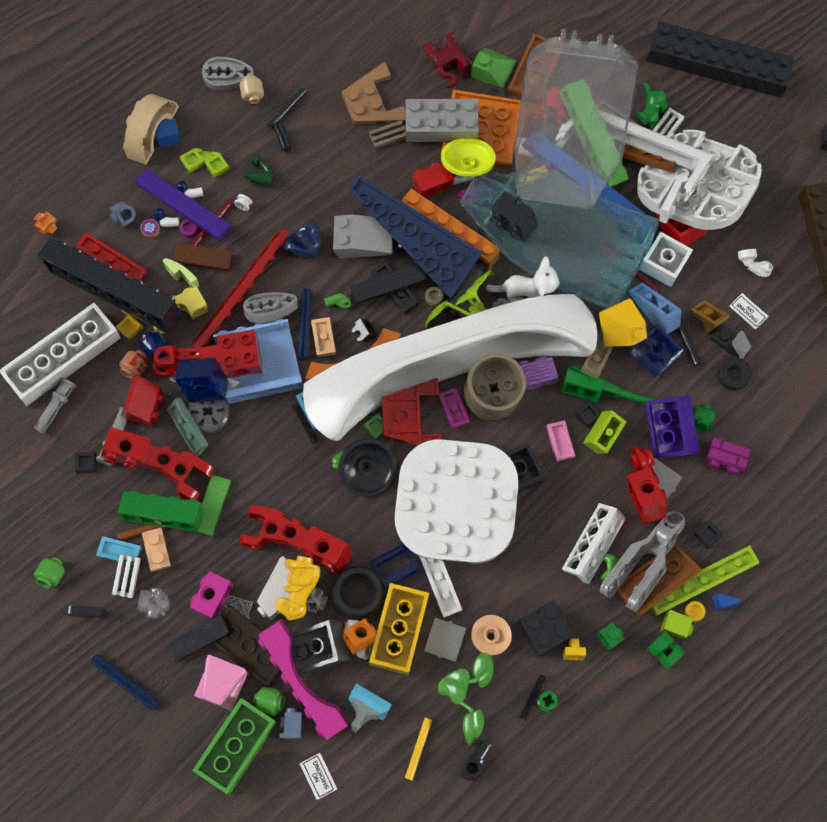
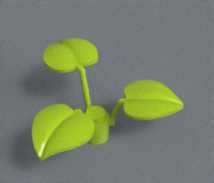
(470, 293)

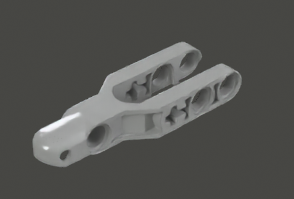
(657, 543)

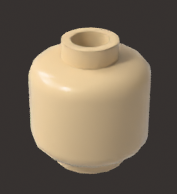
(251, 89)

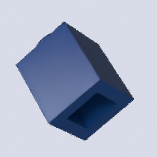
(167, 133)

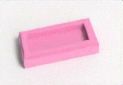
(560, 441)

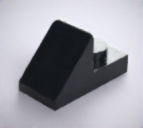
(733, 343)

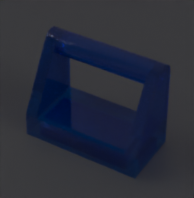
(401, 574)

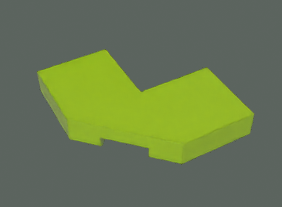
(196, 158)

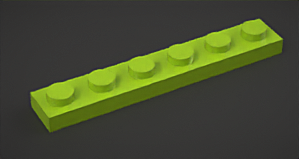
(709, 578)

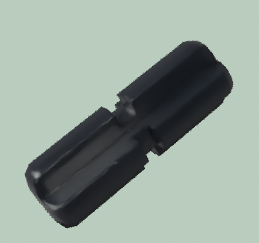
(282, 137)

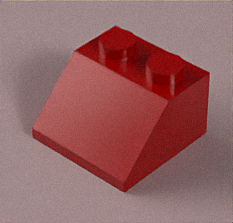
(681, 232)
(143, 402)

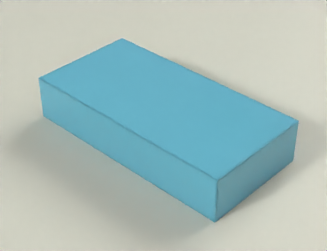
(112, 549)

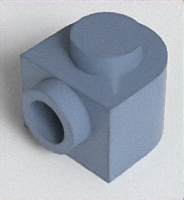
(122, 213)

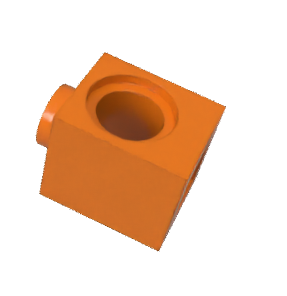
(355, 643)

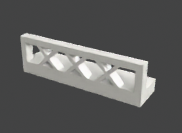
(598, 543)

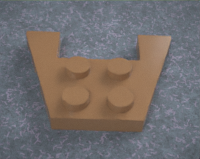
(365, 102)

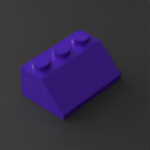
(672, 426)

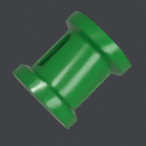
(552, 698)

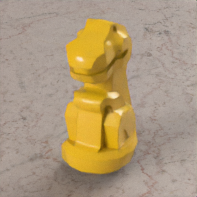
(301, 582)

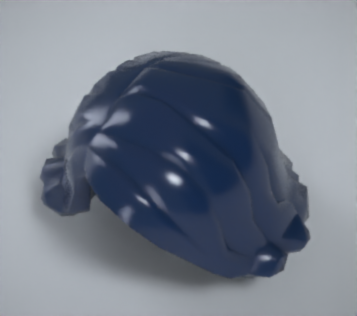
(305, 241)

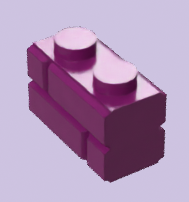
(727, 456)

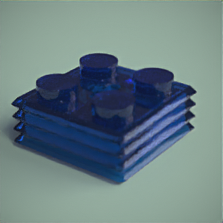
(656, 362)

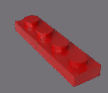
(103, 253)

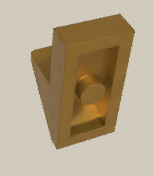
(709, 315)

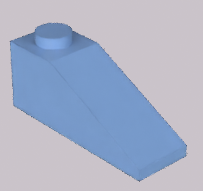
(657, 308)

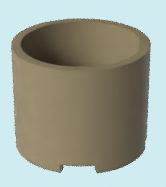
(503, 375)

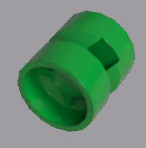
(659, 645)

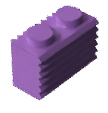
(539, 372)

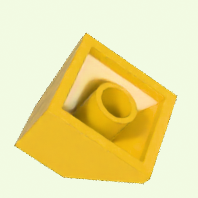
(622, 325)

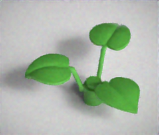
(455, 687)

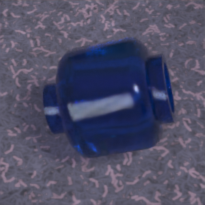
(150, 342)

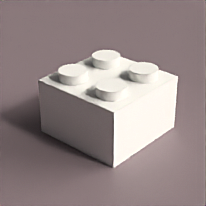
(665, 259)

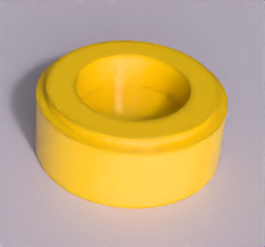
(695, 610)

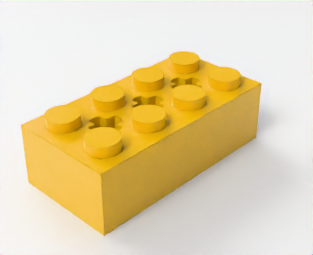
(392, 617)

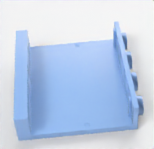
(277, 359)

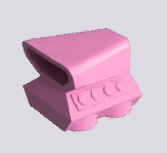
(221, 682)

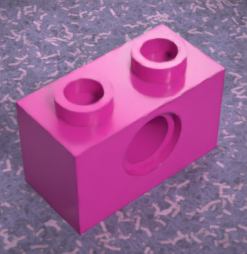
(212, 607)

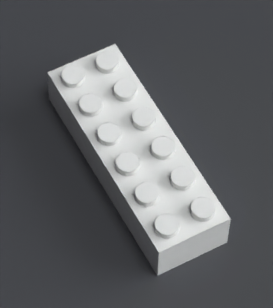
(60, 354)

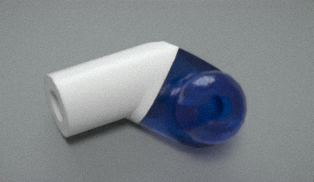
(192, 193)
(164, 220)

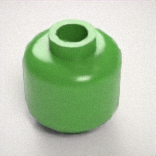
(49, 572)
(269, 700)

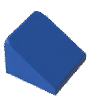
(723, 601)

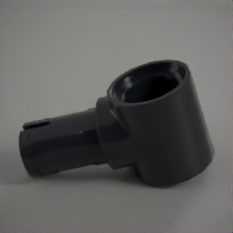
(476, 760)

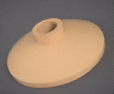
(496, 626)

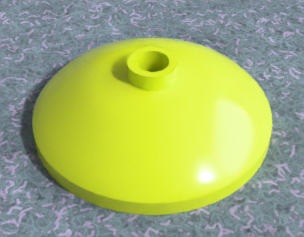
(468, 157)

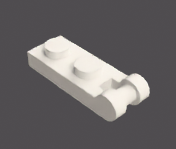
(674, 196)

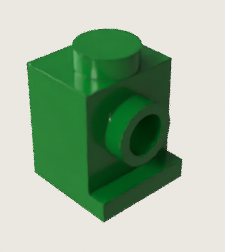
(610, 636)

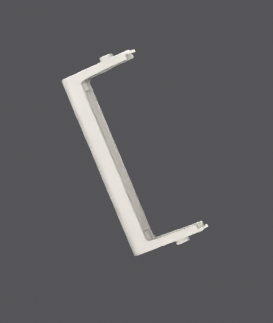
(672, 150)

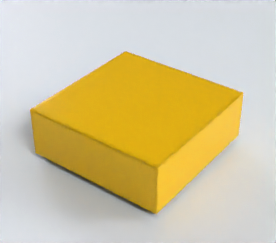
(129, 327)

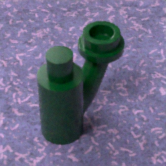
(263, 178)

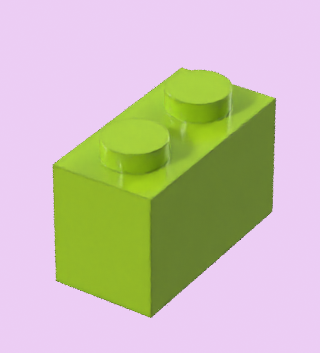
(604, 432)

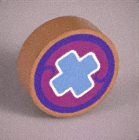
(150, 228)

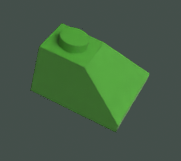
(492, 68)

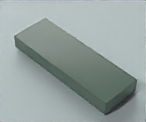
(187, 427)

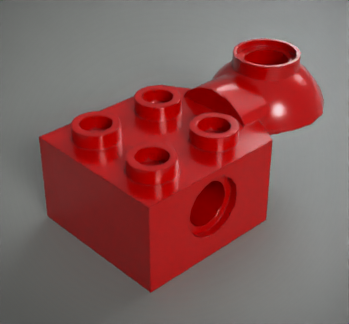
(644, 487)

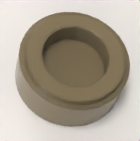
(434, 296)

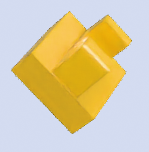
(574, 651)

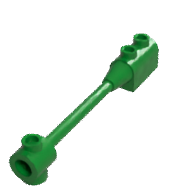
(591, 389)

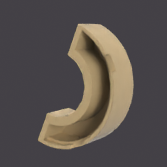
(143, 125)

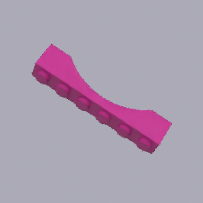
(326, 715)

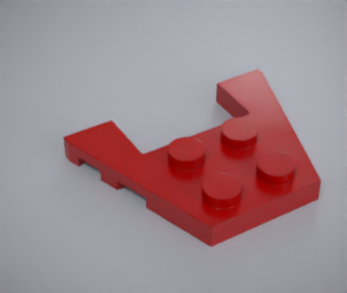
(402, 413)

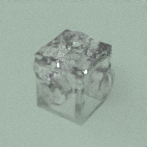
(148, 598)

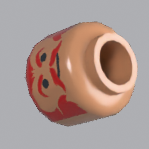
(133, 364)

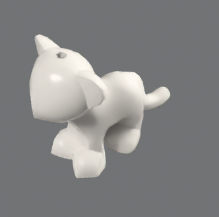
(517, 286)

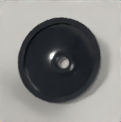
(374, 477)

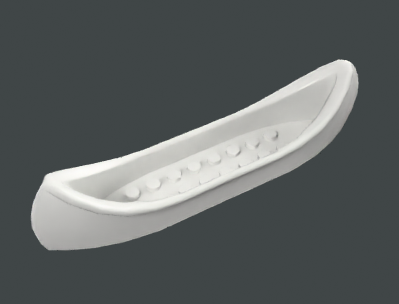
(518, 329)

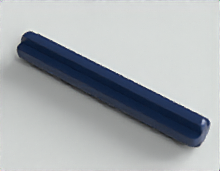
(305, 314)
(125, 682)

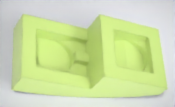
(178, 271)

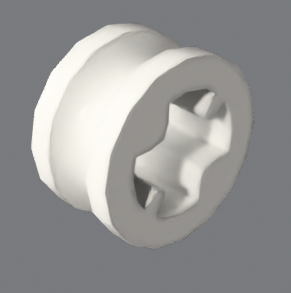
(243, 202)

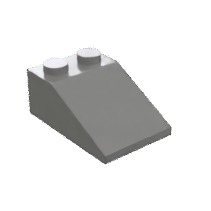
(360, 237)

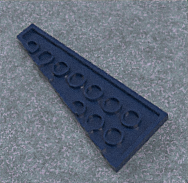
(431, 246)

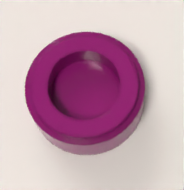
(188, 229)

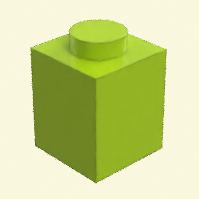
(677, 625)

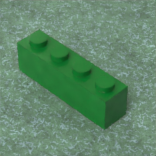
(161, 511)

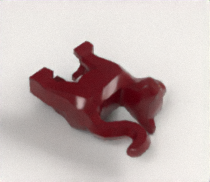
(447, 57)

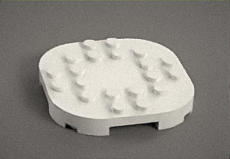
(723, 189)
(456, 501)

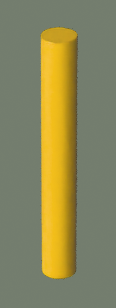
(418, 749)

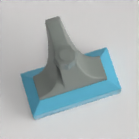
(366, 707)

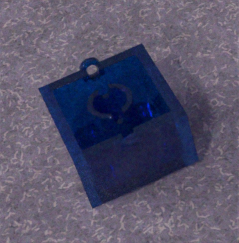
(201, 380)

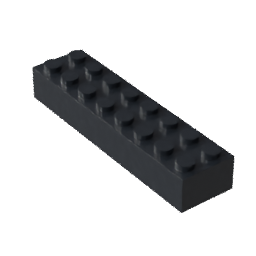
(720, 59)
(111, 286)

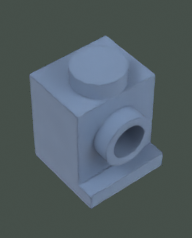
(291, 724)

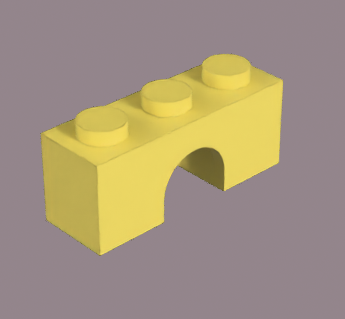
(191, 302)

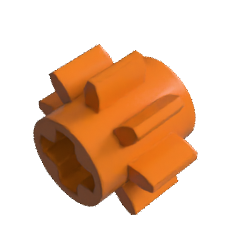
(45, 223)

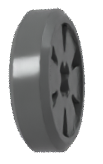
(213, 423)

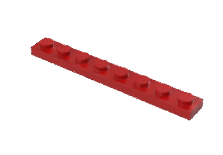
(244, 284)

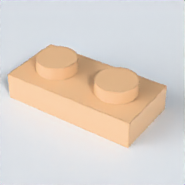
(323, 337)
(156, 549)

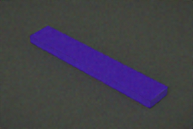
(183, 204)

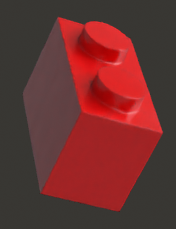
(432, 180)

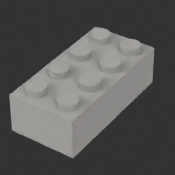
(441, 119)

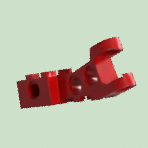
(236, 354)
(145, 455)
(313, 543)

